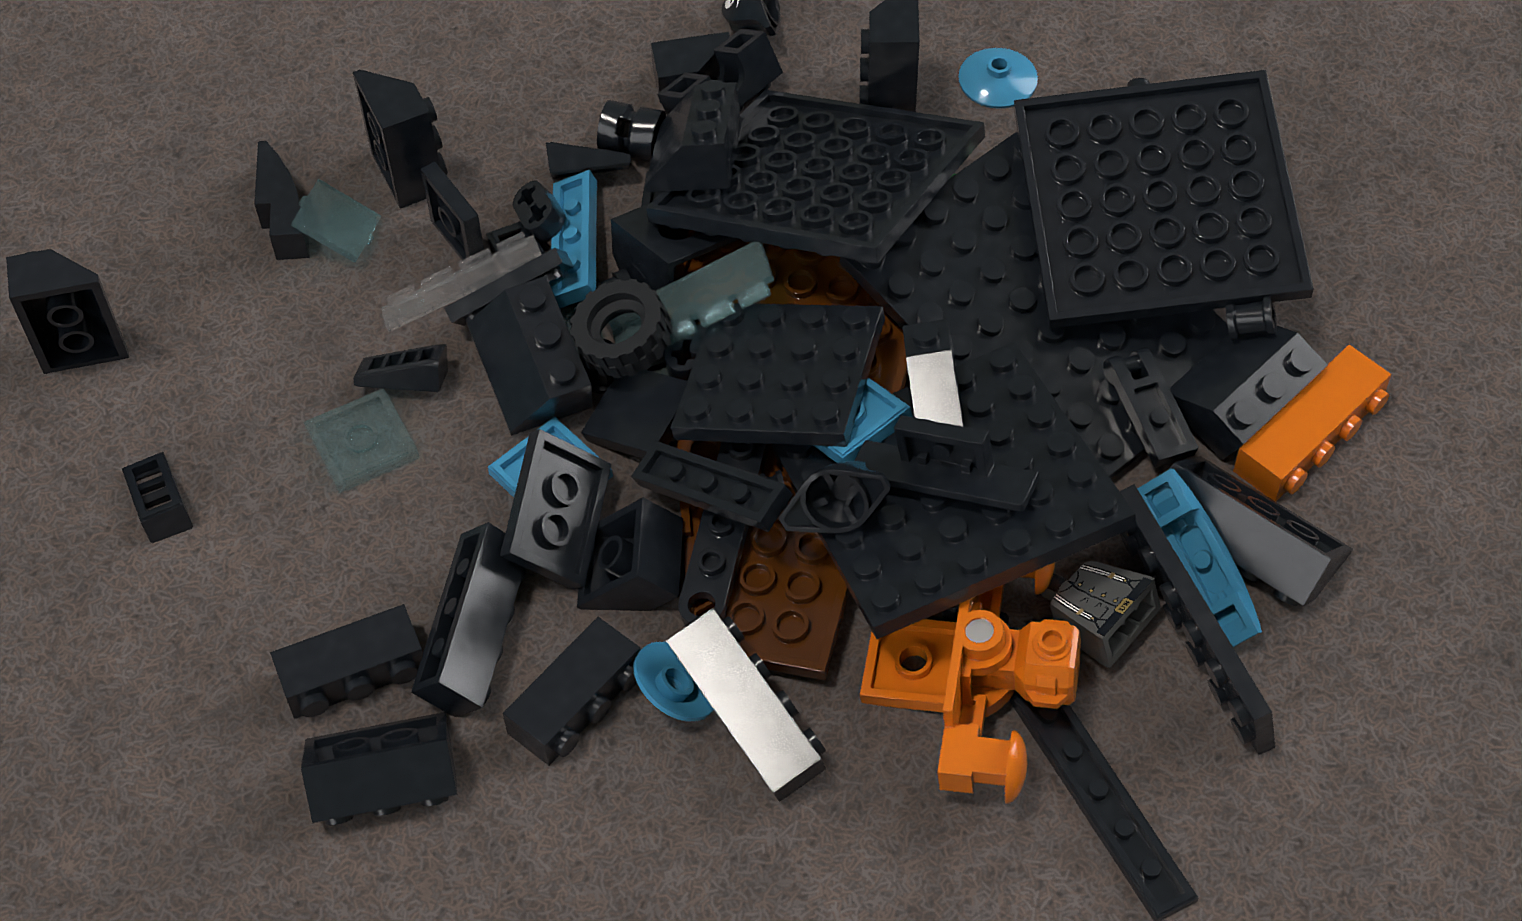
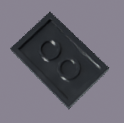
(556, 509)

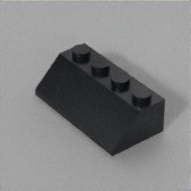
(1263, 535)

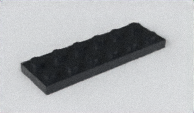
(1206, 639)

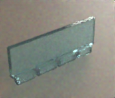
(708, 293)

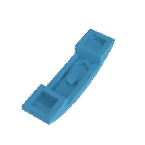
(1202, 554)

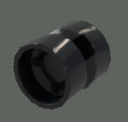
(642, 134)

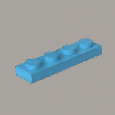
(577, 236)

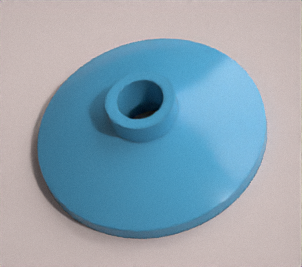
(997, 77)
(668, 684)

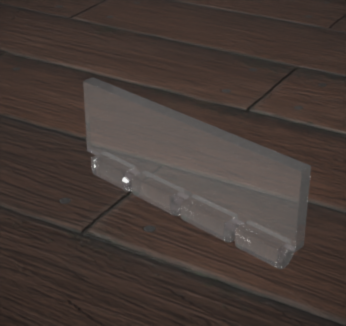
(450, 286)

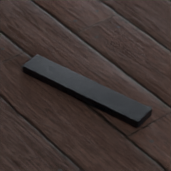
(1108, 808)

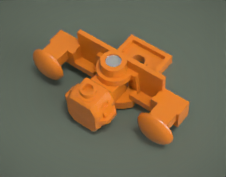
(973, 674)

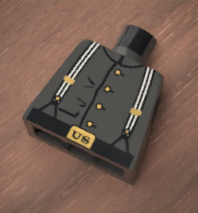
(1106, 607)

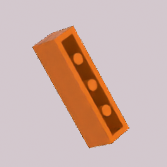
(1312, 424)

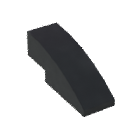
(278, 205)

